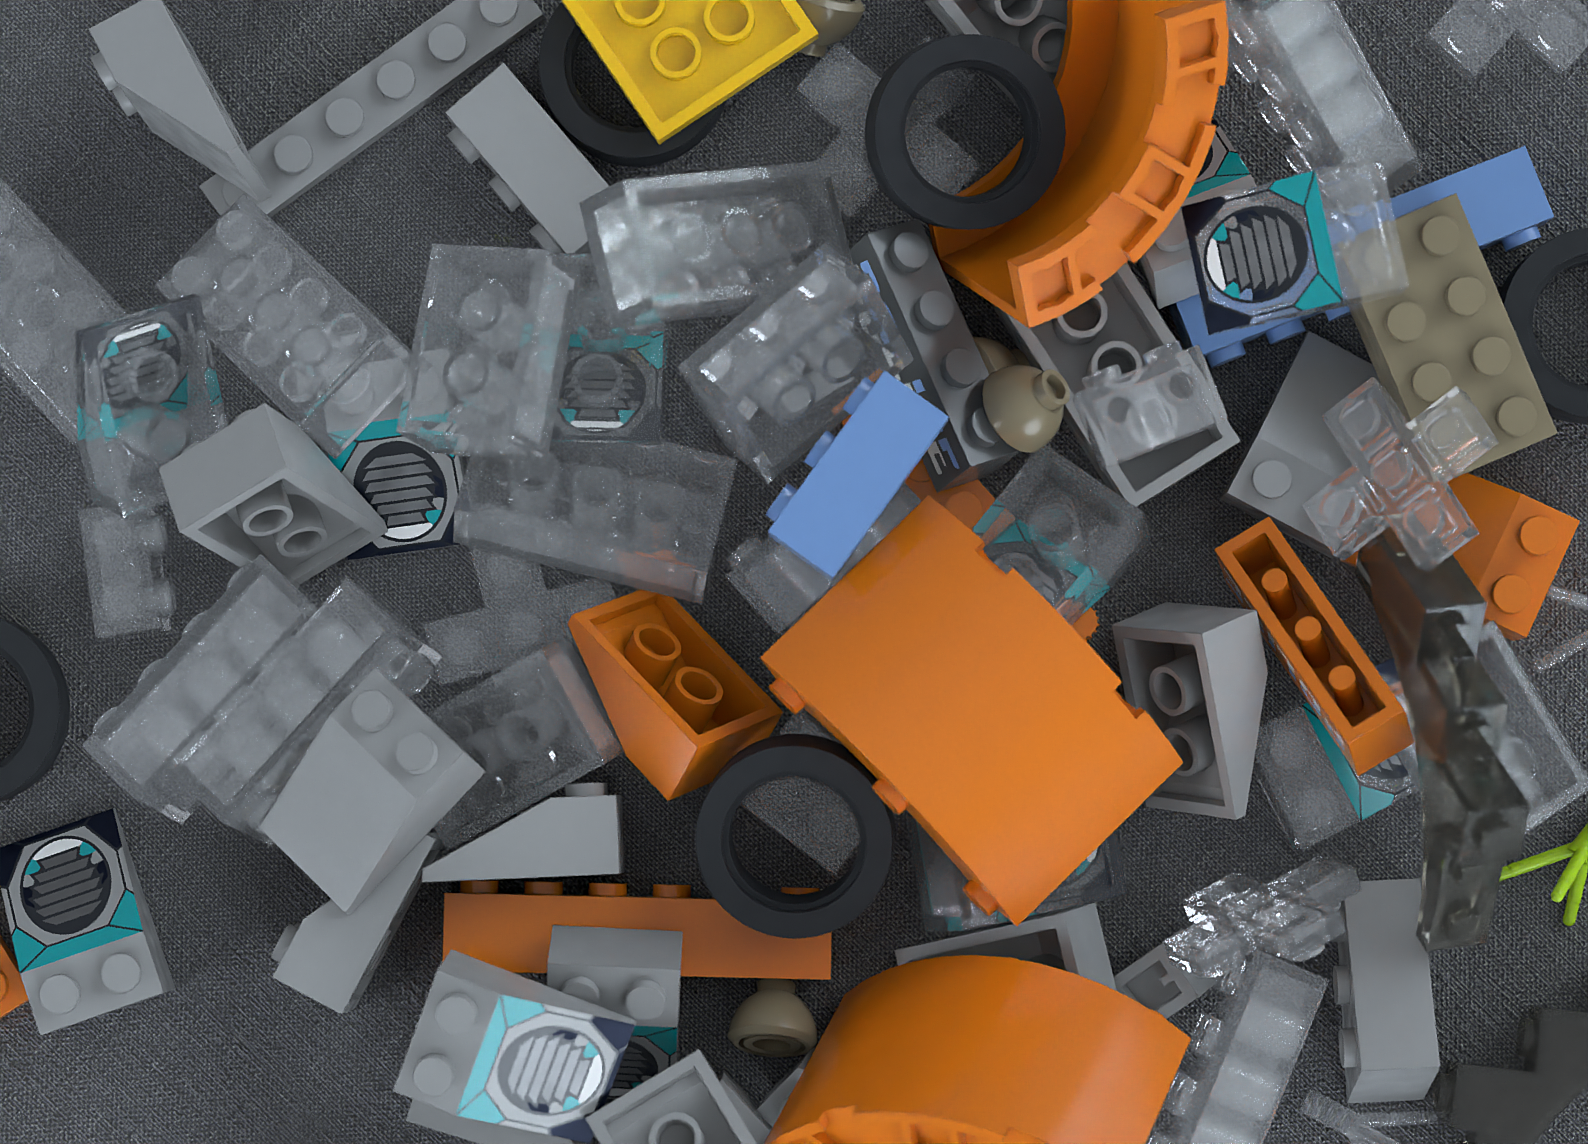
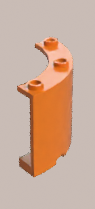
(1138, 127)
(973, 709)
(983, 1058)

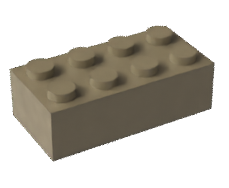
(1452, 333)

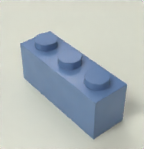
(855, 473)

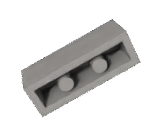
(530, 159)

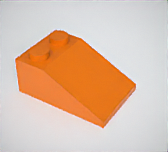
(1512, 554)
(670, 690)

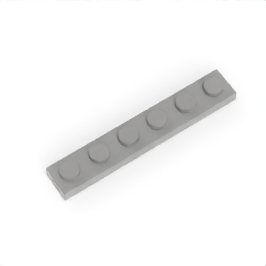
(378, 98)

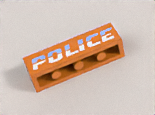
(1315, 646)

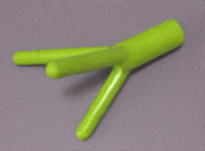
(1571, 878)

